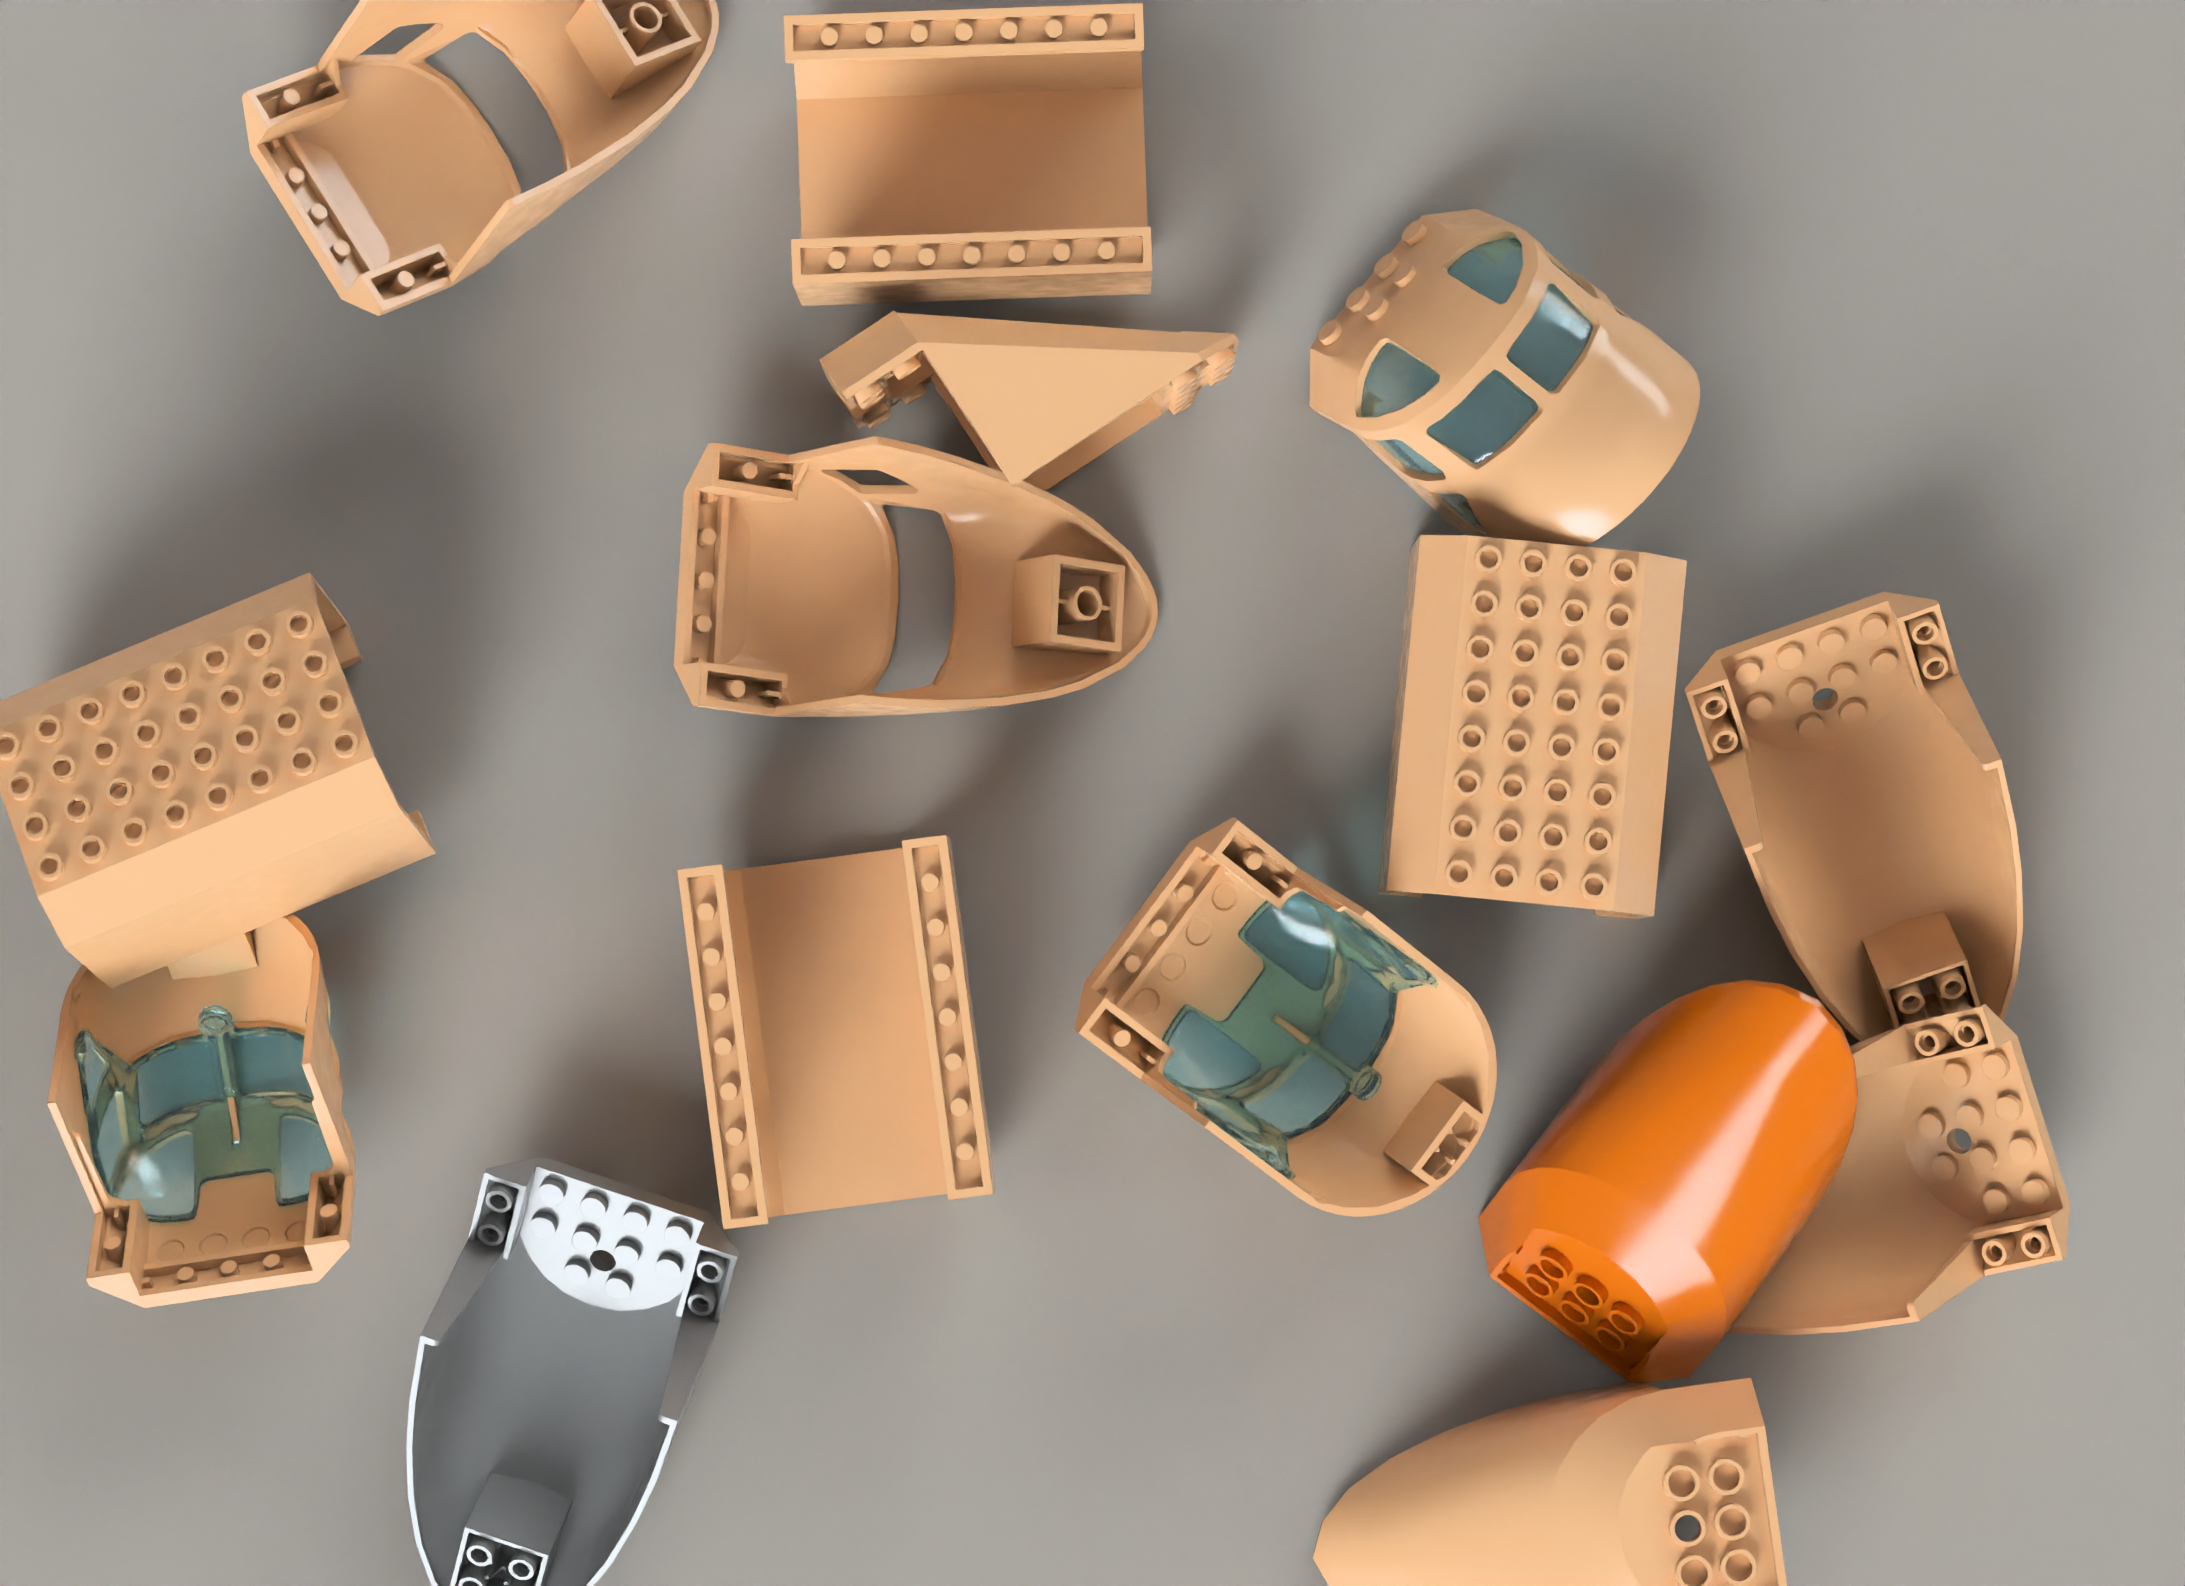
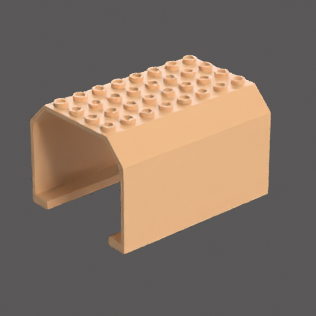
(970, 154)
(1533, 724)
(200, 784)
(836, 1032)

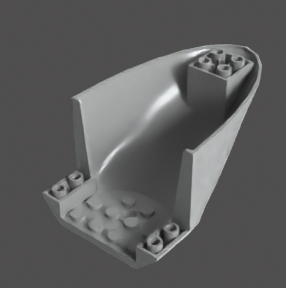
(557, 1374)

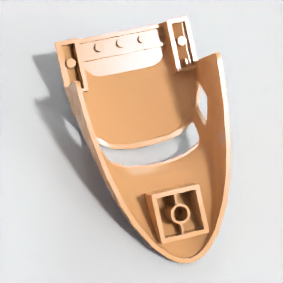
(403, 173)
(799, 585)

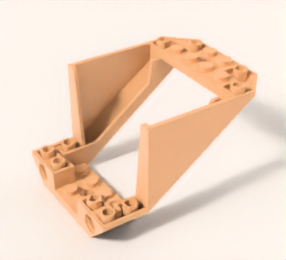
(1028, 392)

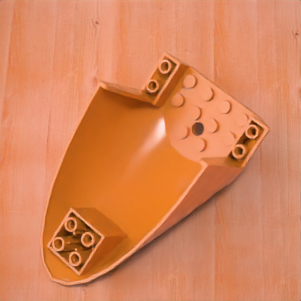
(1677, 1175)

